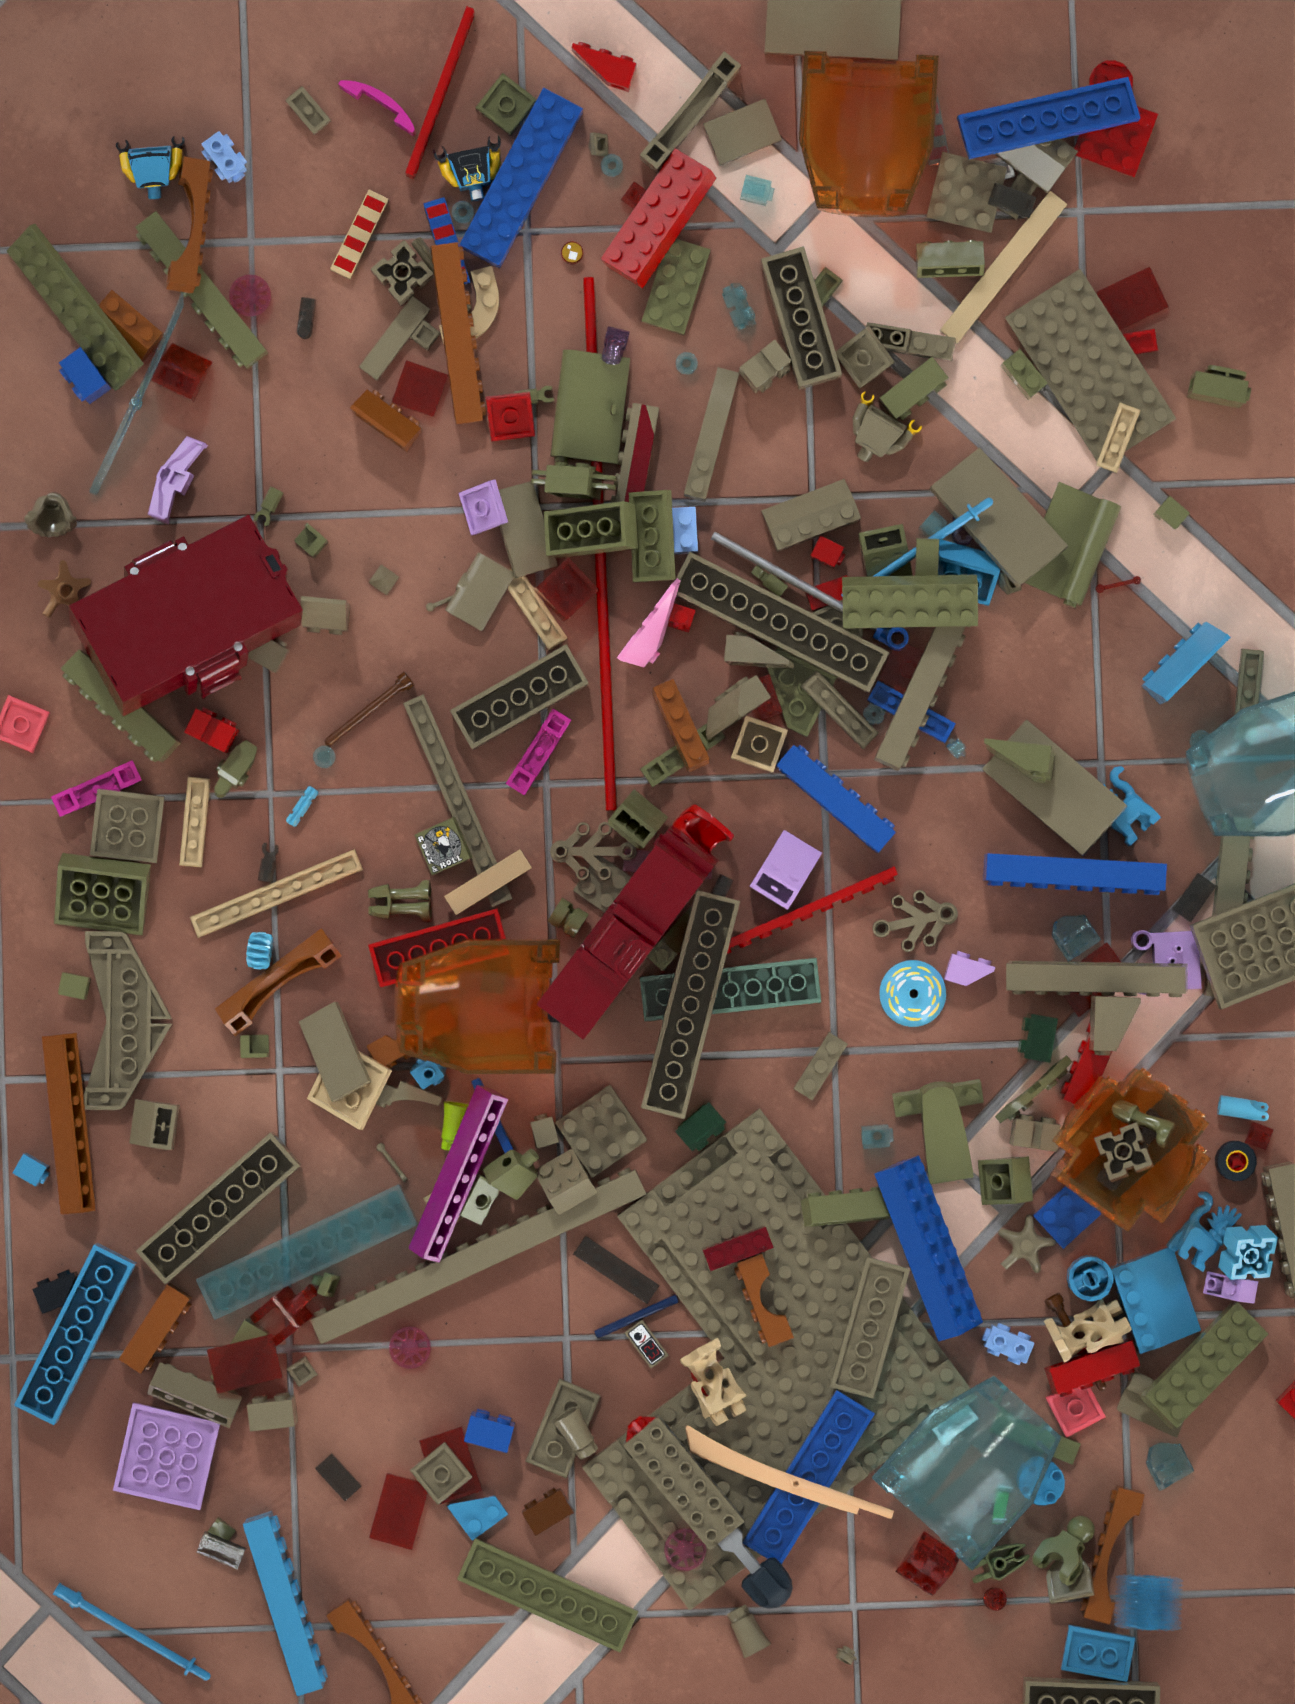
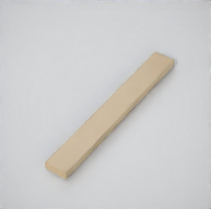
(1003, 266)
(276, 893)

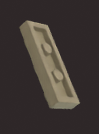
(820, 1066)

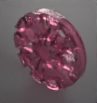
(250, 295)

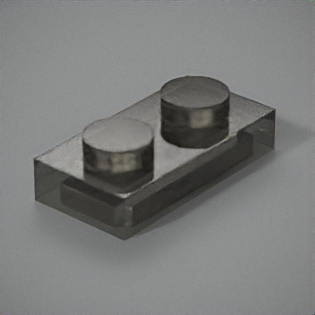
(1194, 897)

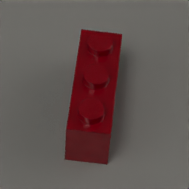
(737, 1248)

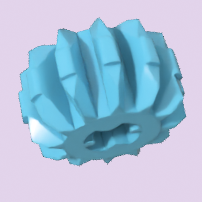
(259, 950)

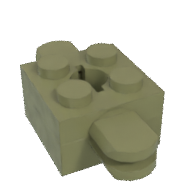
(573, 481)

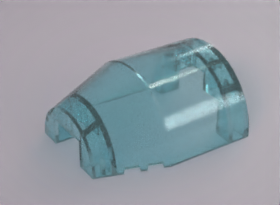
(1248, 771)
(972, 1467)

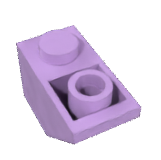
(966, 971)
(1238, 1290)

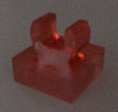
(633, 195)
(1258, 1135)

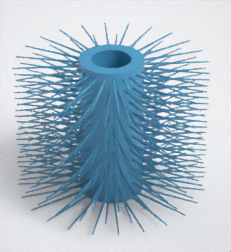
(1148, 1603)

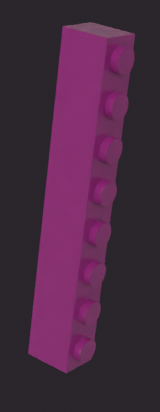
(458, 1173)

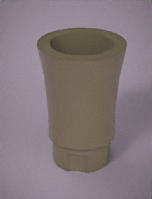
(576, 1432)
(747, 1631)

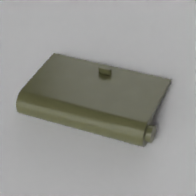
(583, 408)
(1085, 527)

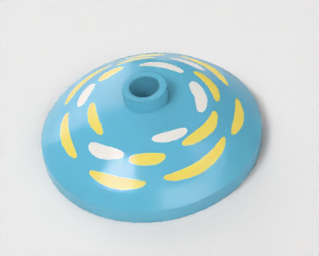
(896, 990)

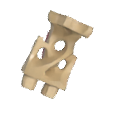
(1098, 1333)
(716, 1396)

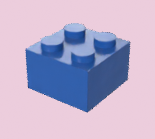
(84, 375)
(489, 1430)

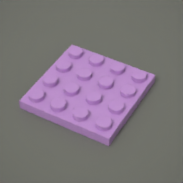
(166, 1456)

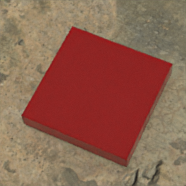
(510, 416)

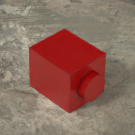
(828, 552)

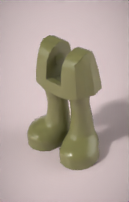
(421, 909)
(1129, 1113)

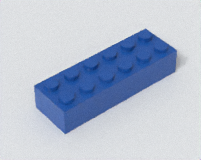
(835, 799)

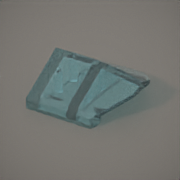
(1074, 935)
(1168, 1464)

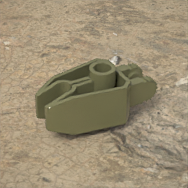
(235, 769)
(1000, 1562)

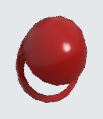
(702, 827)

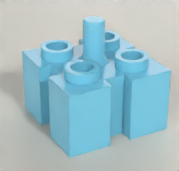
(1247, 1252)

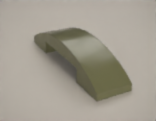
(927, 557)
(671, 761)

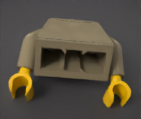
(878, 431)

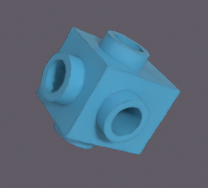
(427, 1073)

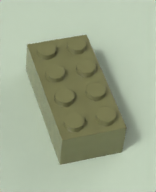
(590, 529)

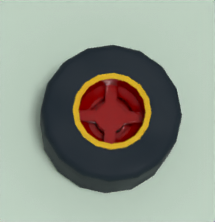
(1242, 1164)

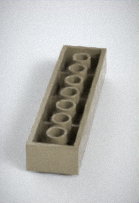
(218, 1207)

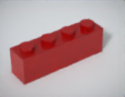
(1084, 1071)
(1091, 1367)

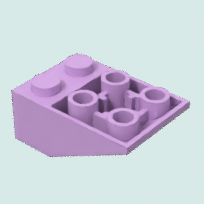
(785, 869)

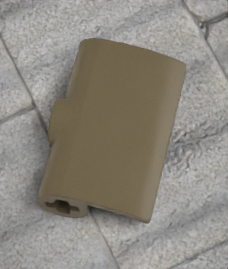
(479, 591)
(1135, 1407)

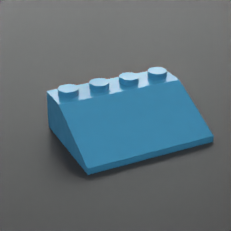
(1184, 662)
(1155, 1299)

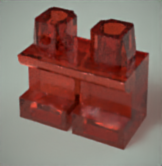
(771, 707)

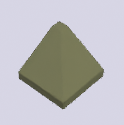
(221, 1529)

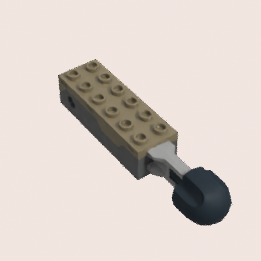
(703, 1505)

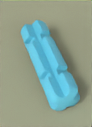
(302, 806)

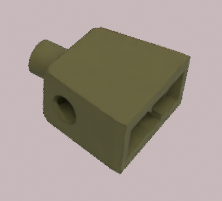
(512, 1172)

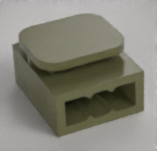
(1220, 386)
(637, 820)

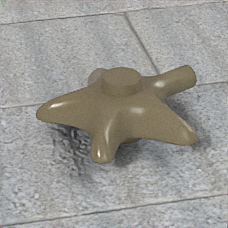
(1025, 1245)

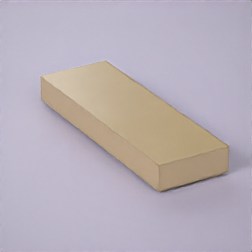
(1118, 437)

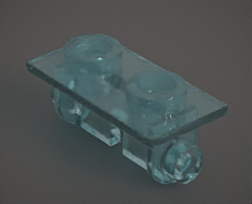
(736, 296)

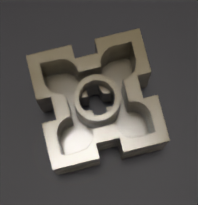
(402, 259)
(765, 366)
(1034, 1134)
(1111, 1147)

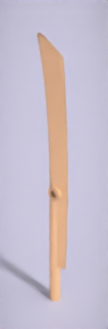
(732, 1460)

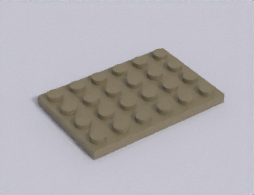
(1249, 947)

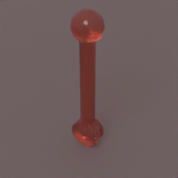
(1100, 588)

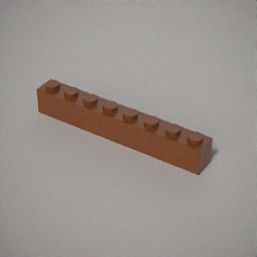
(456, 332)
(68, 1123)

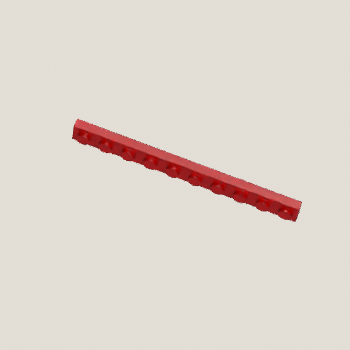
(805, 912)

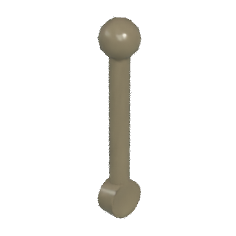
(430, 606)
(381, 1148)

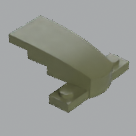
(942, 1125)

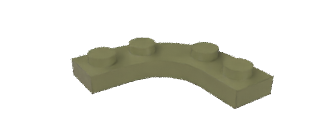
(1024, 1101)

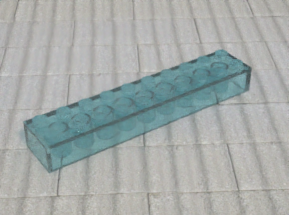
(307, 1251)

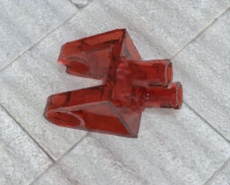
(292, 1307)

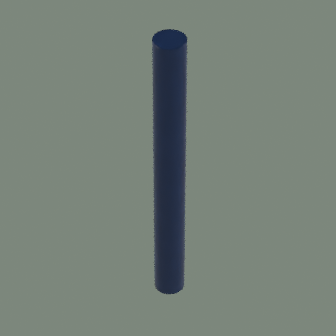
(636, 1316)

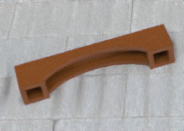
(194, 178)
(242, 1006)
(1124, 1506)
(347, 1619)

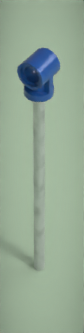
(881, 634)

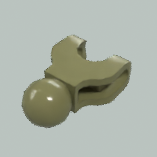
(1067, 1547)

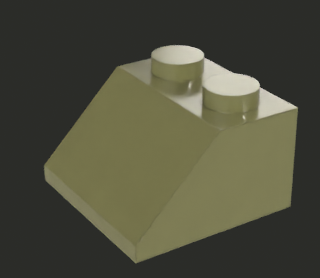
(1005, 1180)

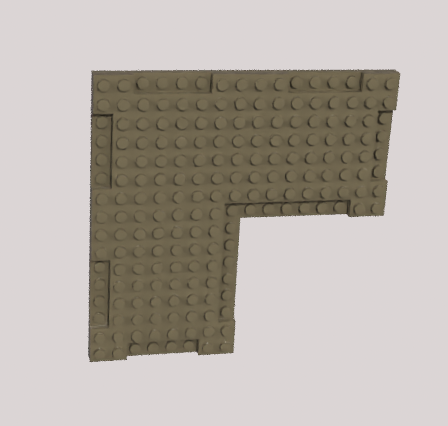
(814, 1274)

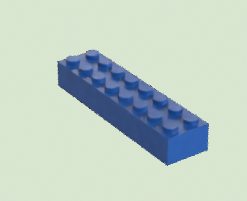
(521, 178)
(1074, 872)
(928, 1248)

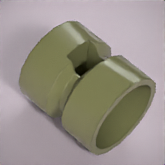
(568, 917)

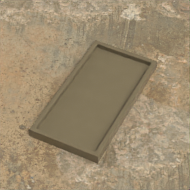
(837, 26)
(1010, 528)
(1069, 803)

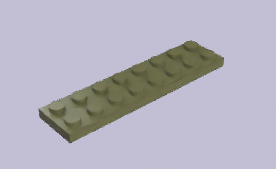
(75, 307)
(547, 1595)

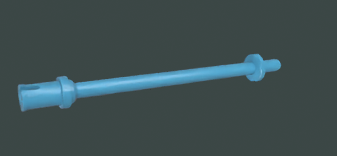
(972, 513)
(76, 1600)

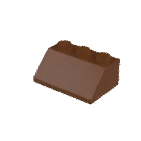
(133, 326)
(386, 419)

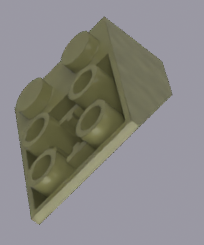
(882, 548)

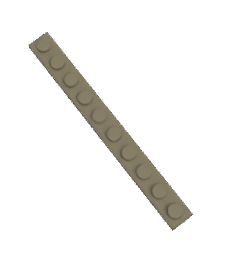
(453, 790)

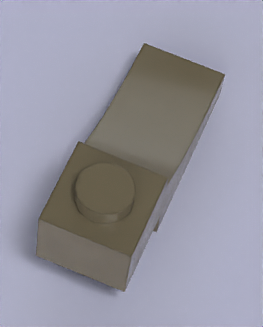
(406, 1092)

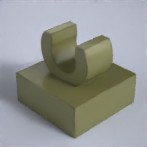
(326, 1283)

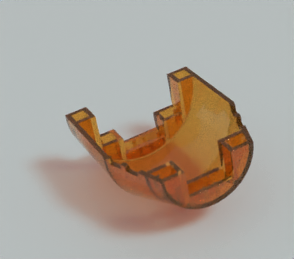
(867, 132)
(478, 1006)

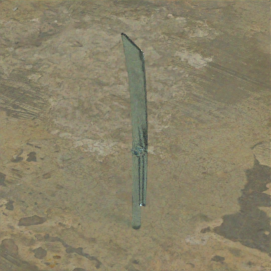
(136, 402)

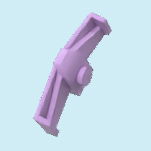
(174, 478)

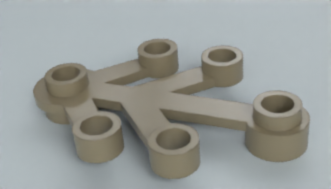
(589, 851)
(919, 919)

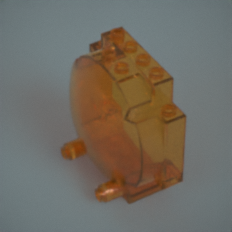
(1151, 1190)

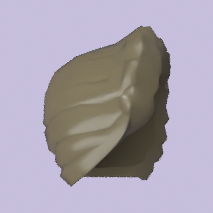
(51, 516)

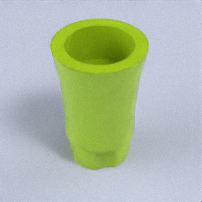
(452, 1119)

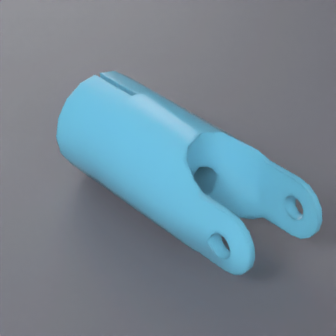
(1242, 1108)

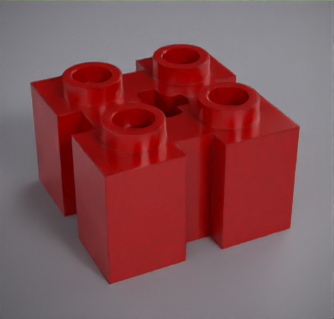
(211, 730)

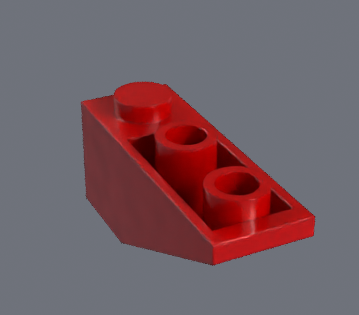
(610, 69)

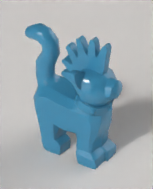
(1136, 809)
(1195, 1235)

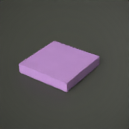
(483, 507)

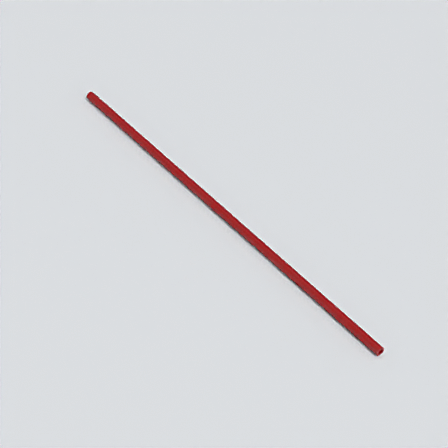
(602, 594)

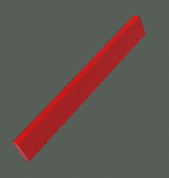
(440, 92)

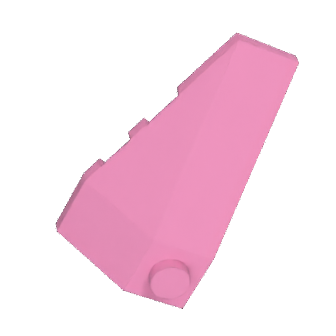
(647, 640)

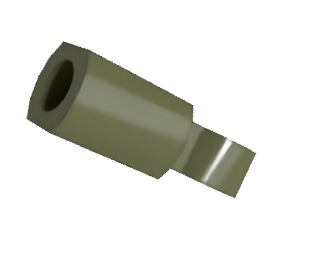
(538, 395)
(269, 505)
(770, 580)

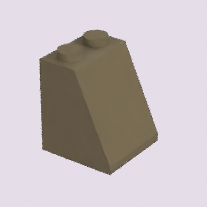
(1110, 1021)

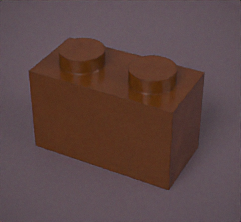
(547, 1511)

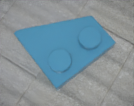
(478, 1514)

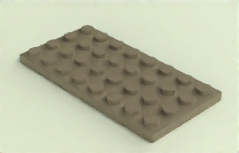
(1088, 362)

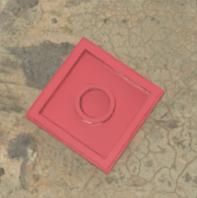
(22, 723)
(1075, 1410)

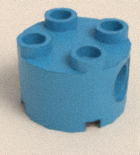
(1090, 1278)
(1051, 1486)

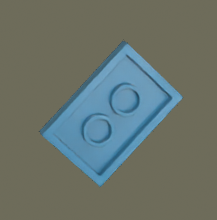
(1097, 1653)

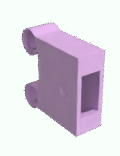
(1173, 948)

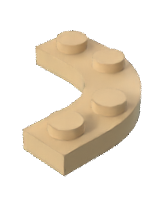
(487, 301)

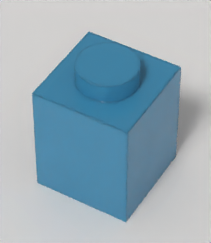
(31, 1170)

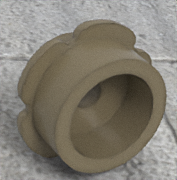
(846, 1655)

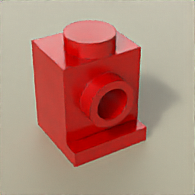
(681, 618)

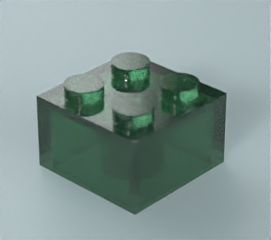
(1038, 1037)
(701, 1126)

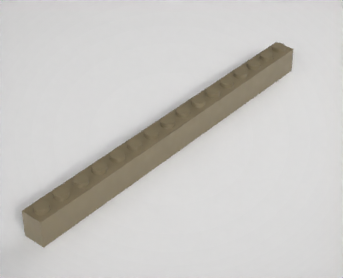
(473, 1258)

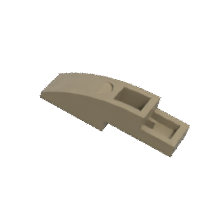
(913, 342)

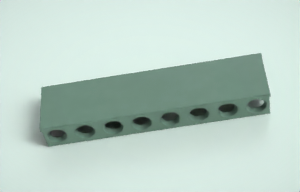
(744, 988)

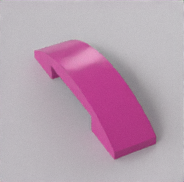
(356, 89)
(538, 751)
(86, 793)

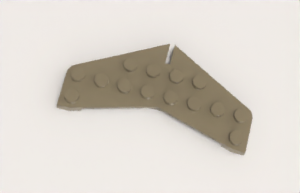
(129, 1007)

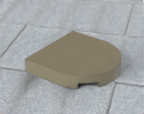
(1060, 1592)

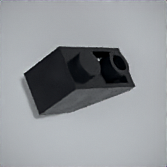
(54, 1293)

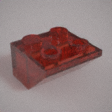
(181, 372)
(928, 1563)

